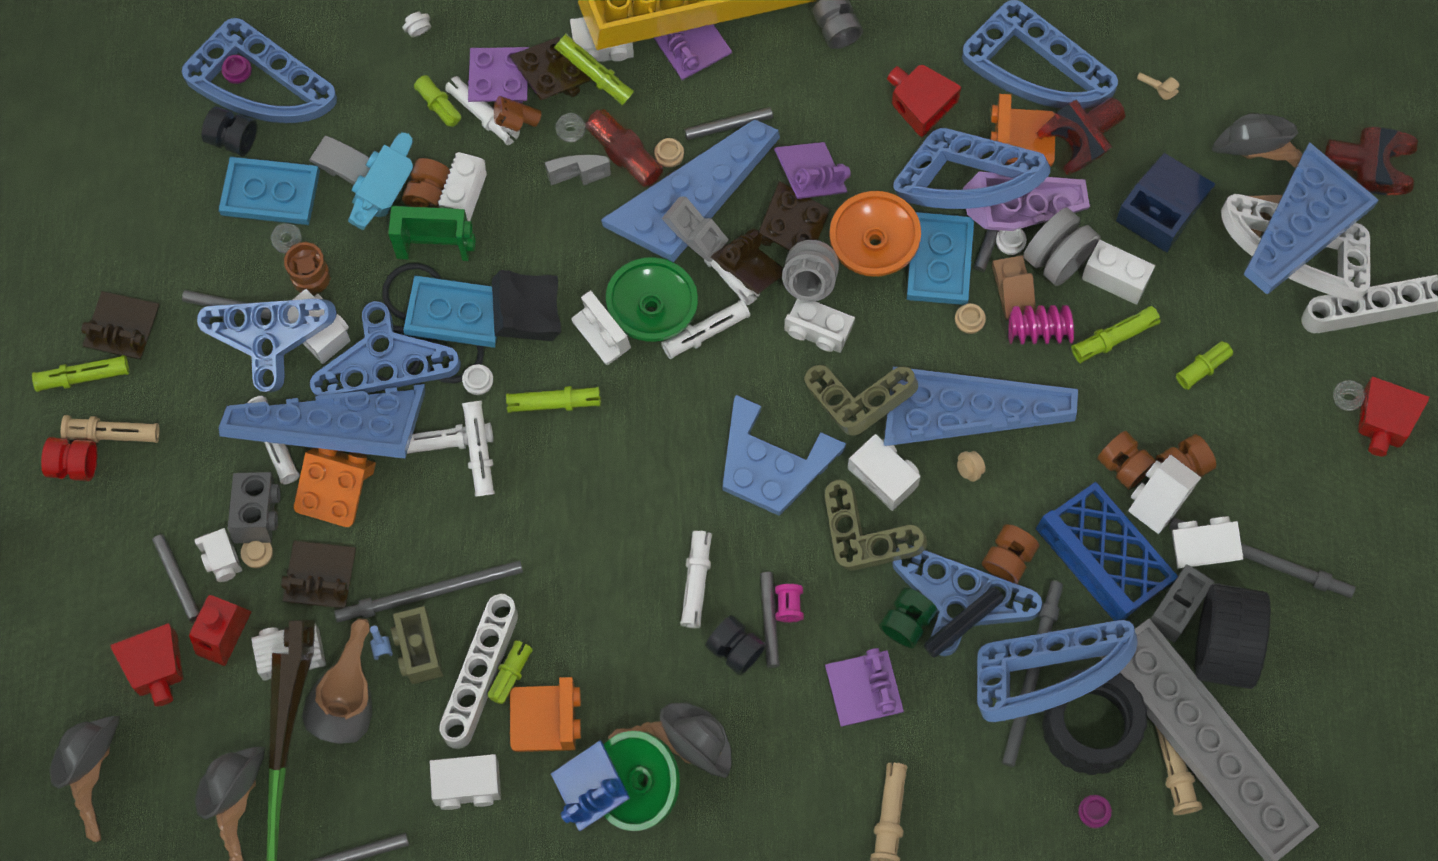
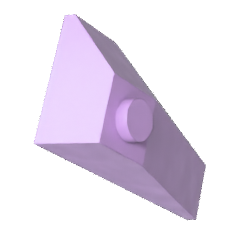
(1030, 208)

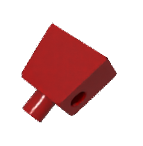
(923, 96)
(1389, 414)
(219, 627)
(151, 662)

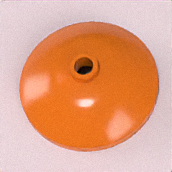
(873, 217)

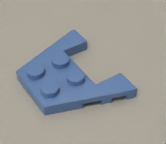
(768, 473)

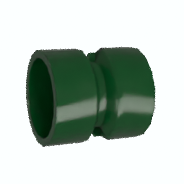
(909, 616)

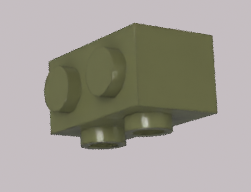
(417, 644)

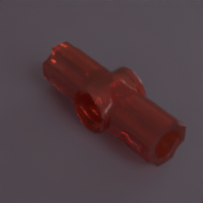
(624, 148)

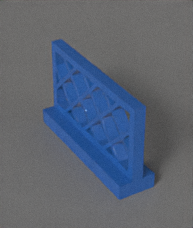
(1088, 569)

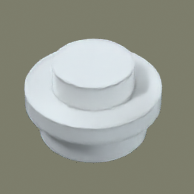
(417, 24)
(1011, 241)
(477, 379)

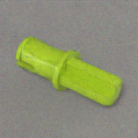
(437, 101)
(1204, 365)
(509, 672)

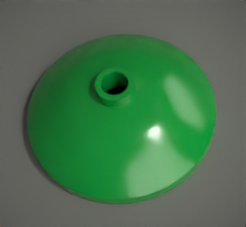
(656, 285)
(633, 757)

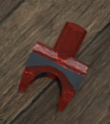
(1084, 130)
(1373, 157)

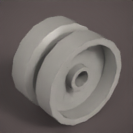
(1061, 246)

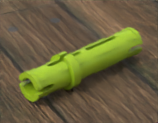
(591, 67)
(1105, 339)
(75, 374)
(555, 399)

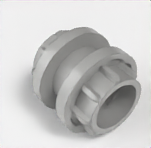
(810, 270)

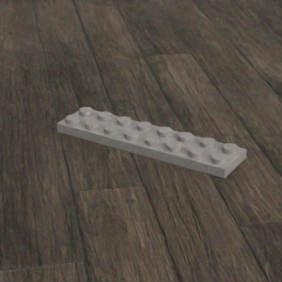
(1216, 748)

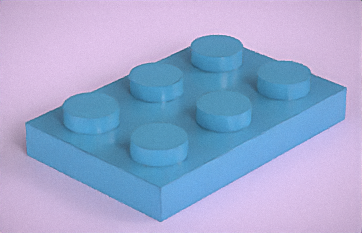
(269, 190)
(942, 261)
(451, 312)

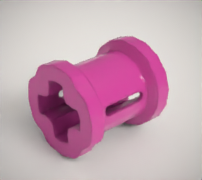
(789, 603)

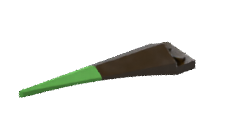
(287, 685)

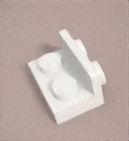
(819, 325)
(600, 329)

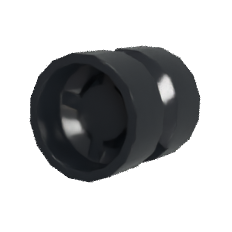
(231, 131)
(735, 645)

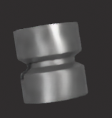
(837, 22)

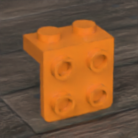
(1019, 128)
(332, 485)
(545, 717)

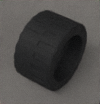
(1232, 636)
(1090, 760)

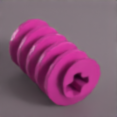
(1041, 324)

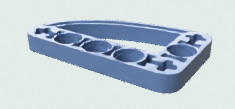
(1012, 26)
(232, 45)
(913, 181)
(1118, 652)

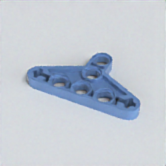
(280, 331)
(399, 355)
(947, 592)

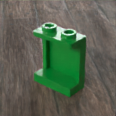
(430, 226)

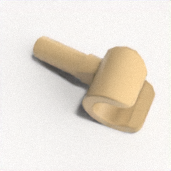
(1166, 89)

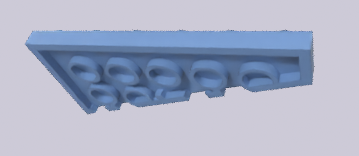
(704, 181)
(1310, 215)
(970, 405)
(339, 422)

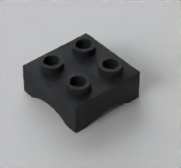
(525, 306)

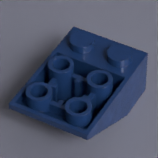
(1164, 202)

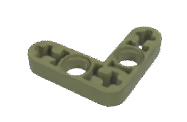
(852, 406)
(864, 543)

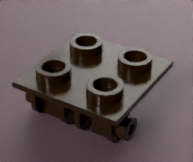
(549, 70)
(791, 219)
(748, 262)
(120, 325)
(319, 574)

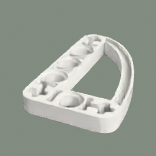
(1352, 243)

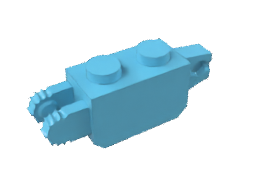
(382, 183)

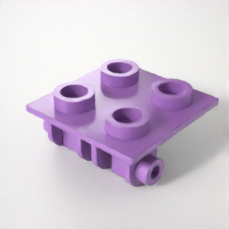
(693, 49)
(495, 75)
(812, 170)
(864, 688)

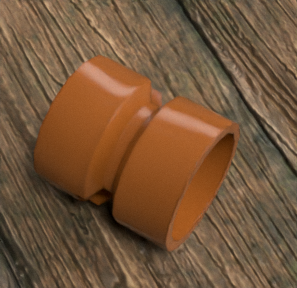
(426, 185)
(307, 268)
(1192, 453)
(1134, 468)
(1012, 550)

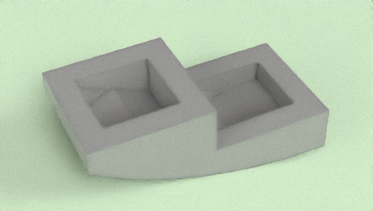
(340, 159)
(586, 166)
(695, 230)

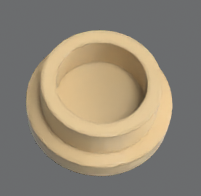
(669, 152)
(970, 318)
(970, 465)
(256, 554)

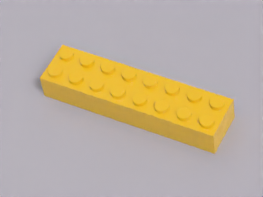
(630, 21)

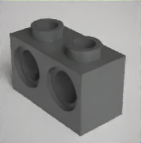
(247, 508)
(1181, 602)

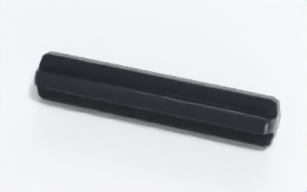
(963, 622)

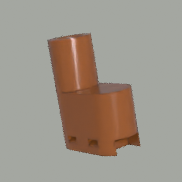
(513, 114)

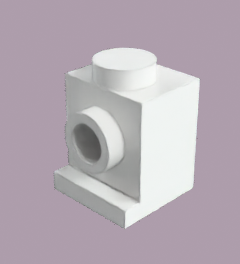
(219, 555)

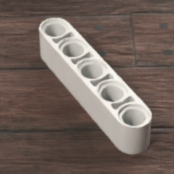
(1366, 312)
(479, 686)

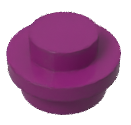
(236, 69)
(1094, 811)

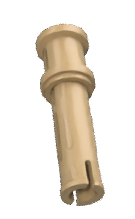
(91, 429)
(1179, 780)
(889, 828)

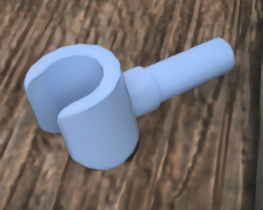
(379, 644)

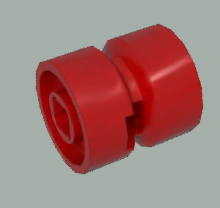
(65, 459)

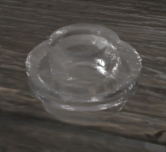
(566, 121)
(282, 231)
(1349, 387)

